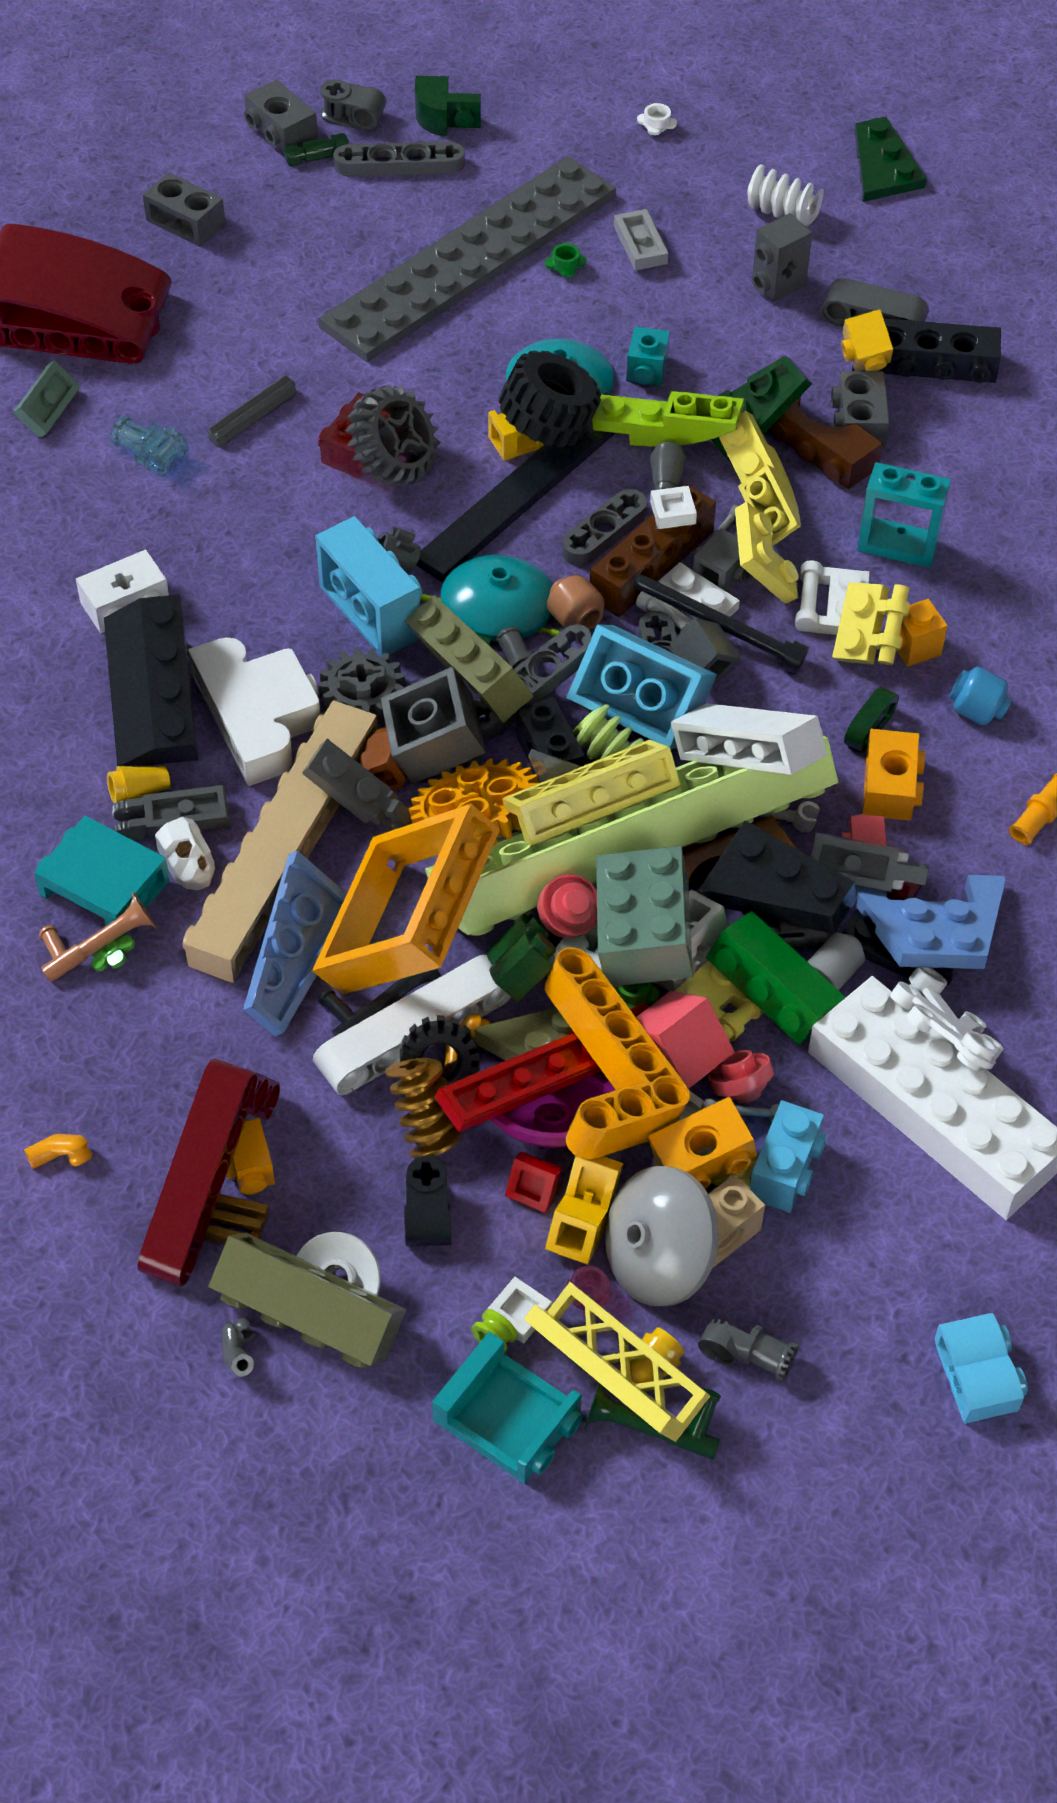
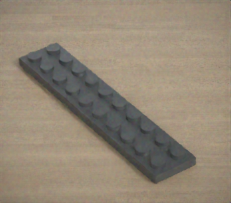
(466, 259)

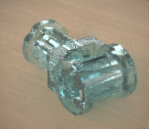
(150, 444)

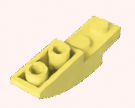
(762, 476)

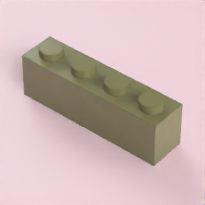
(473, 659)
(307, 1300)

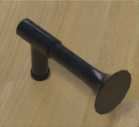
(388, 997)

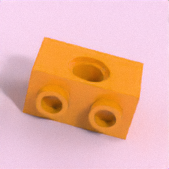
(892, 774)
(712, 1127)

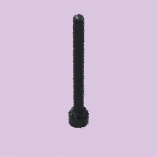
(788, 653)

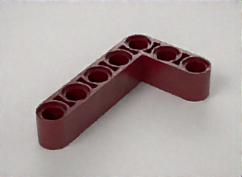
(201, 1165)

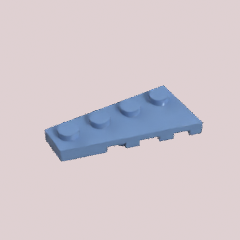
(292, 942)

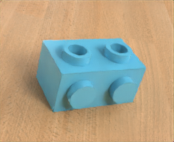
(786, 1156)

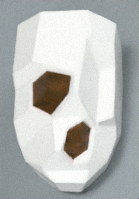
(186, 853)

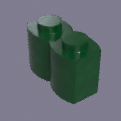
(521, 957)

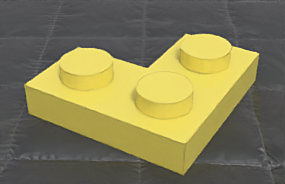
(759, 557)

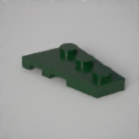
(769, 393)

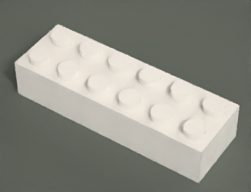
(949, 1110)

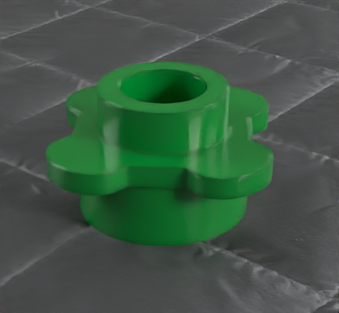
(565, 259)

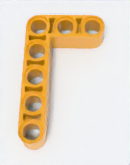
(645, 1083)

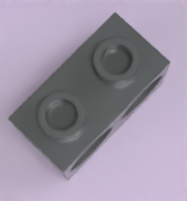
(184, 209)
(862, 402)

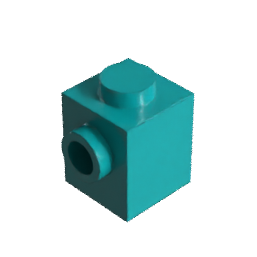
(647, 356)

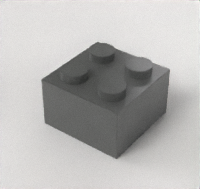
(432, 725)

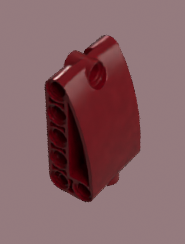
(76, 296)

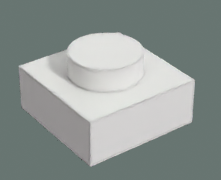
(673, 507)
(515, 1304)

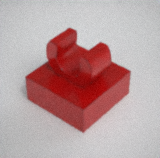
(533, 1181)

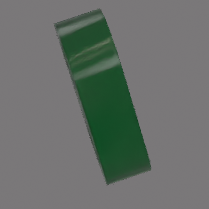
(872, 715)

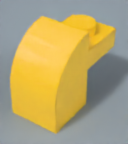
(584, 1208)

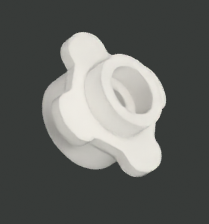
(657, 118)

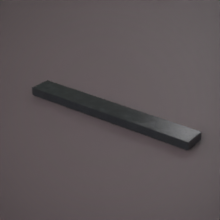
(506, 503)

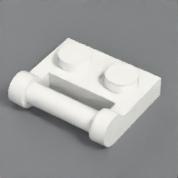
(814, 573)
(694, 586)

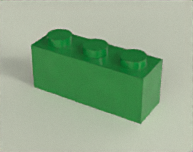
(773, 976)

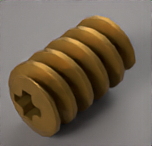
(432, 1128)

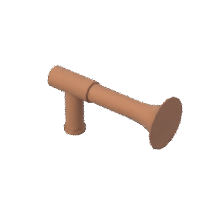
(66, 960)

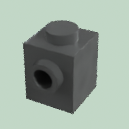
(720, 561)
(706, 646)

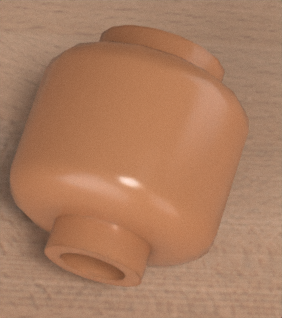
(575, 602)

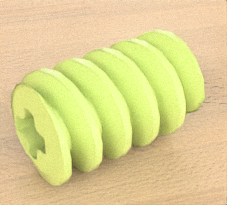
(602, 734)

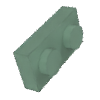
(46, 399)

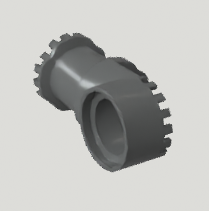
(756, 1348)

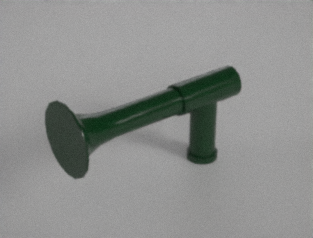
(692, 1439)

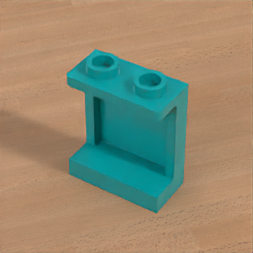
(101, 870)
(506, 1411)

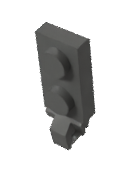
(355, 787)
(868, 863)

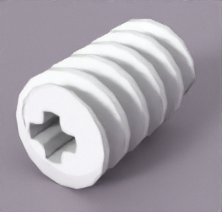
(781, 198)

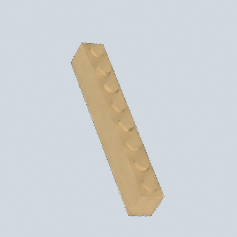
(291, 822)

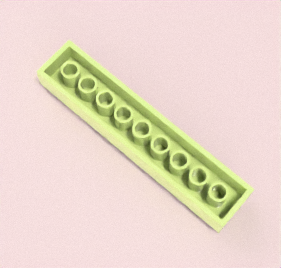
(704, 804)

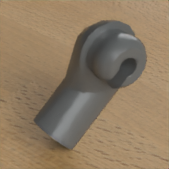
(233, 1353)

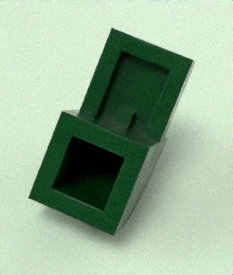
(439, 109)

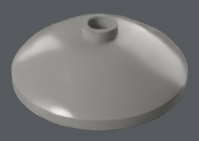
(661, 1236)

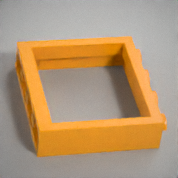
(463, 845)

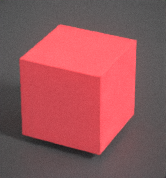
(687, 1034)

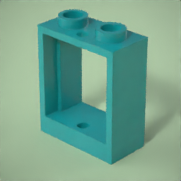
(897, 539)

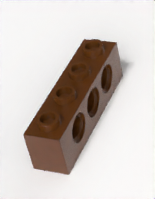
(649, 553)

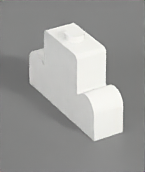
(256, 703)

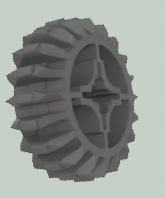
(382, 439)

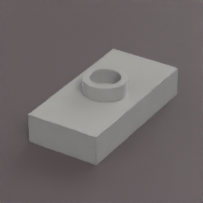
(640, 239)

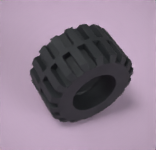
(549, 398)

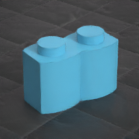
(979, 1367)

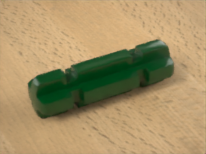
(314, 149)

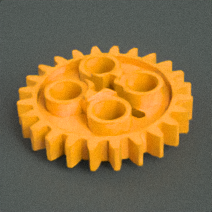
(479, 786)

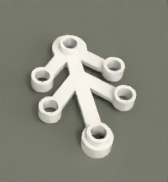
(931, 1011)

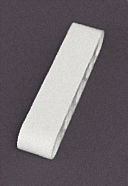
(376, 1042)

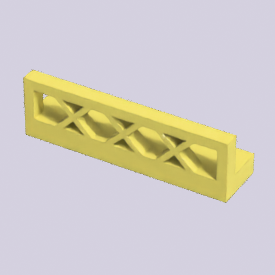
(593, 791)
(602, 1370)

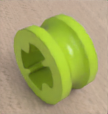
(496, 1324)

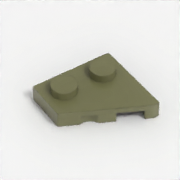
(522, 1033)

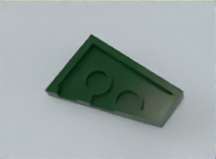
(884, 161)

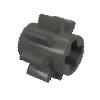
(402, 545)

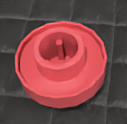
(568, 906)
(742, 1076)

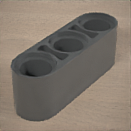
(853, 298)

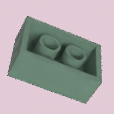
(643, 916)

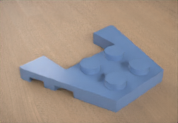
(937, 931)

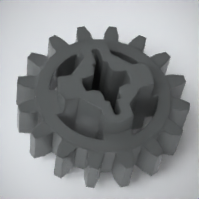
(360, 681)

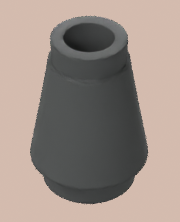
(667, 465)

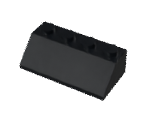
(150, 683)

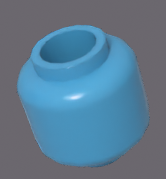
(980, 696)

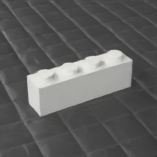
(749, 738)

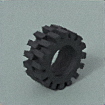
(446, 1033)

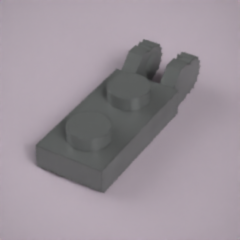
(203, 805)

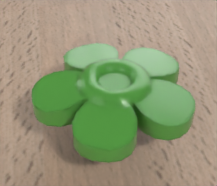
(113, 953)

